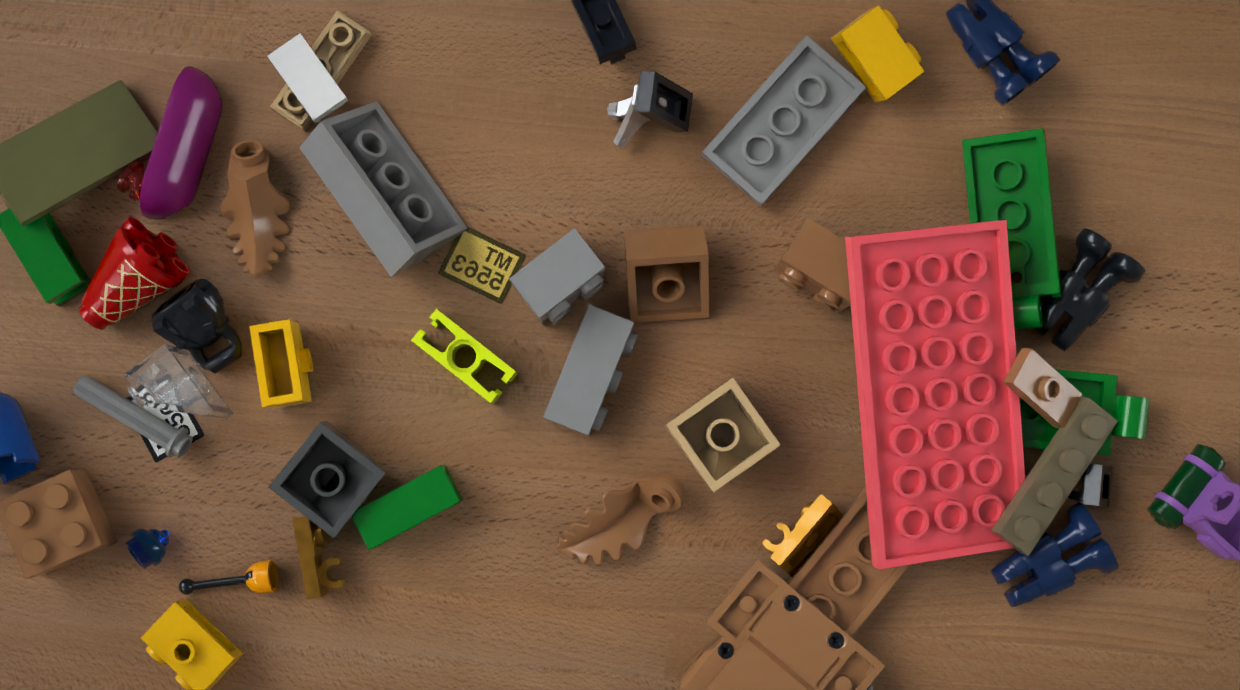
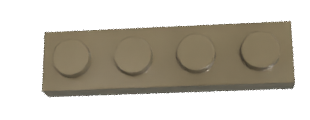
(1054, 476)

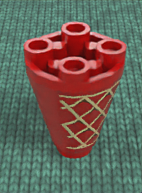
(132, 274)

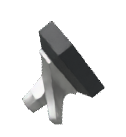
(654, 100)

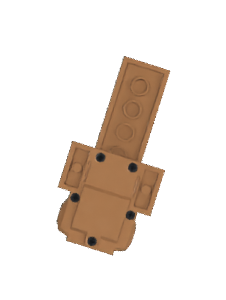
(799, 629)

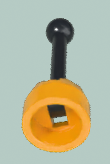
(259, 577)

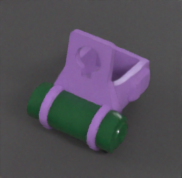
(1204, 501)

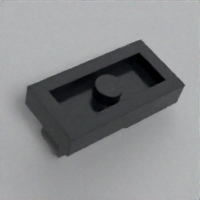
(605, 29)

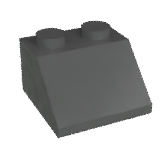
(328, 478)

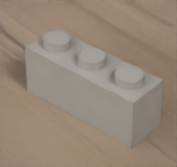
(591, 371)

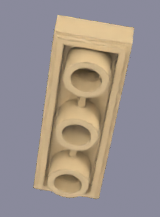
(335, 48)

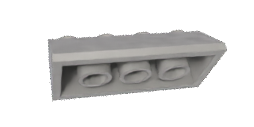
(382, 187)

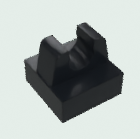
(1095, 487)

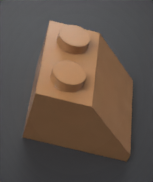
(667, 274)

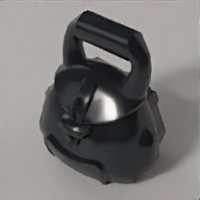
(195, 321)

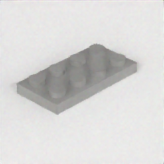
(783, 120)

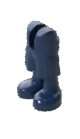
(998, 34)
(1044, 566)

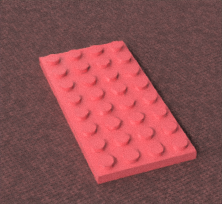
(931, 388)

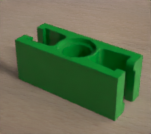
(46, 257)
(406, 507)

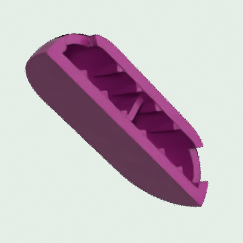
(181, 145)

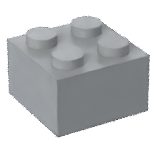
(559, 278)

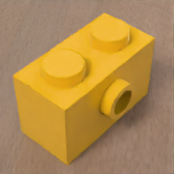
(878, 53)
(281, 363)
(191, 646)

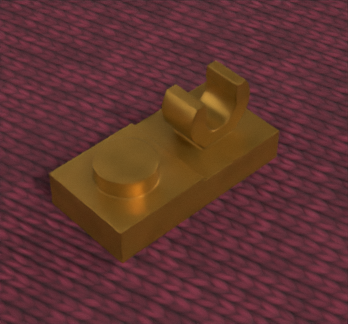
(813, 525)
(314, 572)

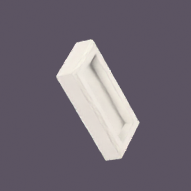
(307, 78)

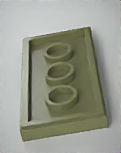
(73, 152)

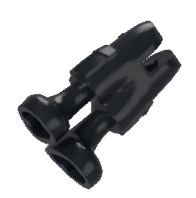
(1078, 300)

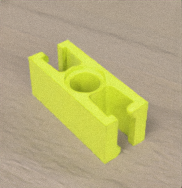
(461, 340)

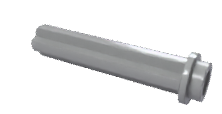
(173, 440)

